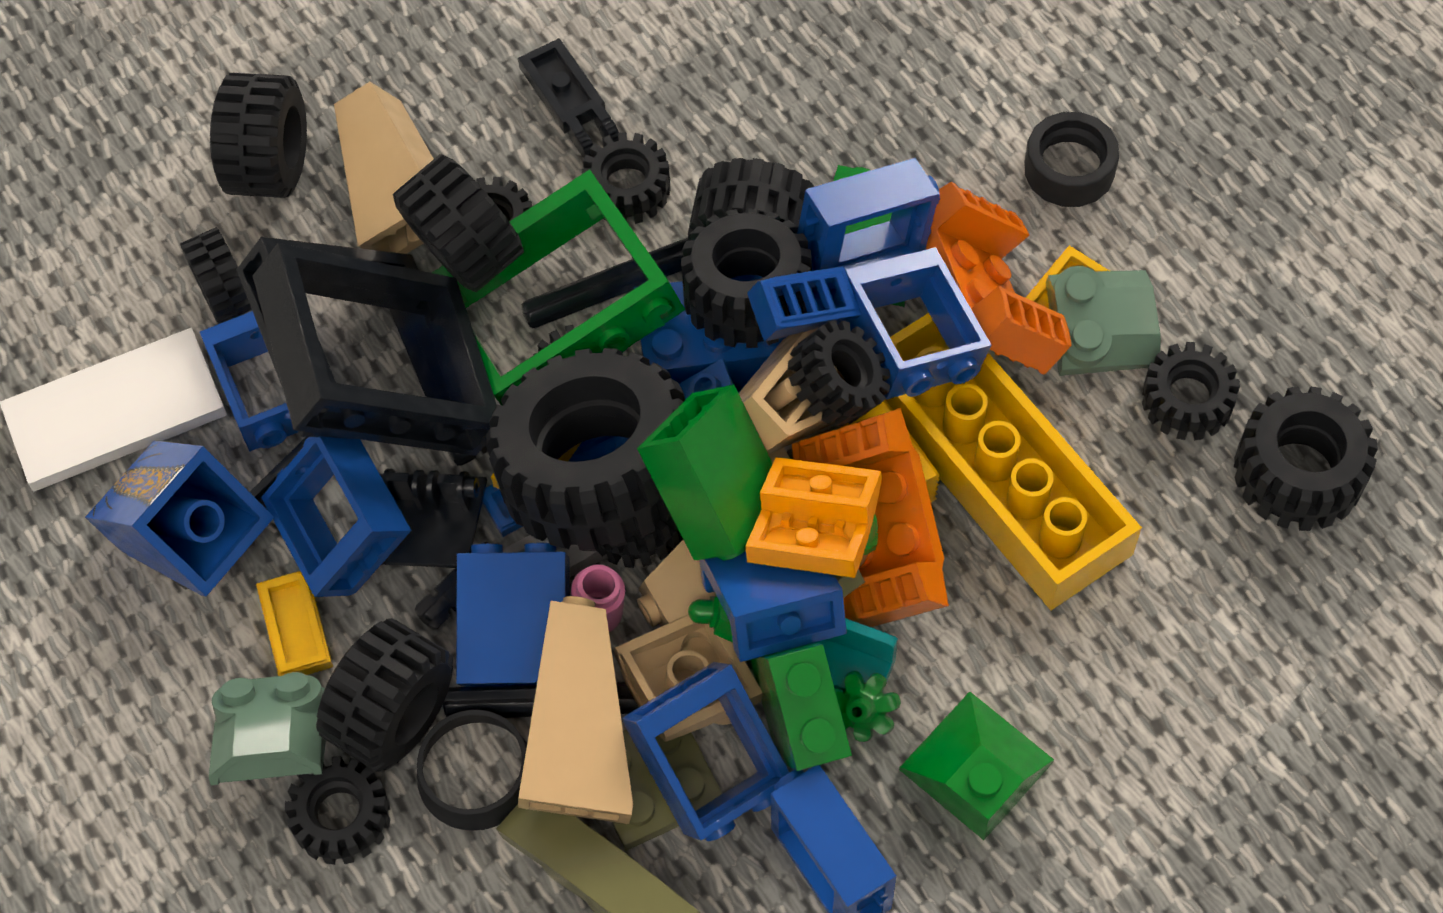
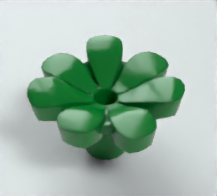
(871, 701)

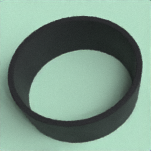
(460, 818)

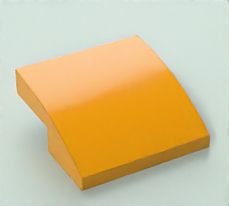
(814, 517)

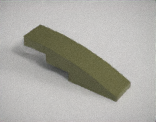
(589, 864)

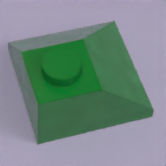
(976, 765)

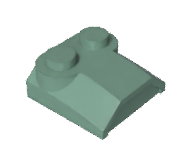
(1108, 319)
(266, 728)

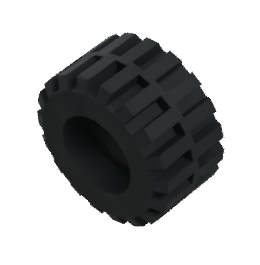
(258, 135)
(748, 185)
(458, 222)
(734, 248)
(1297, 493)
(384, 694)

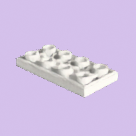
(112, 409)

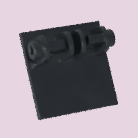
(440, 513)

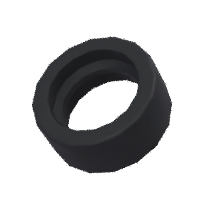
(1064, 189)

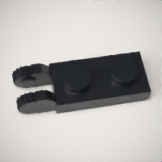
(567, 93)

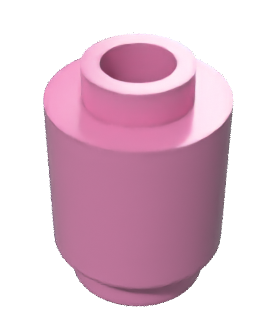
(604, 588)

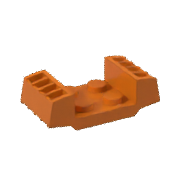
(972, 242)
(906, 567)

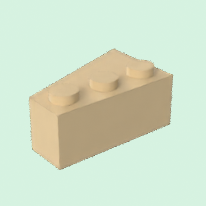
(774, 403)

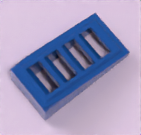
(769, 311)

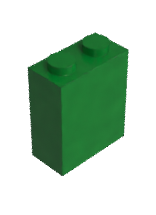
(709, 471)
(801, 706)

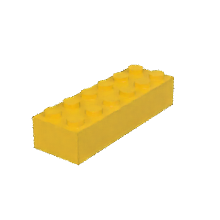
(1016, 475)

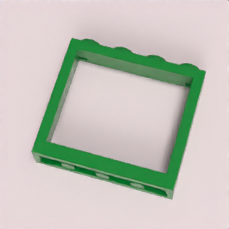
(548, 228)

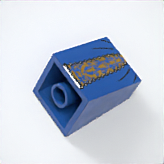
(181, 515)

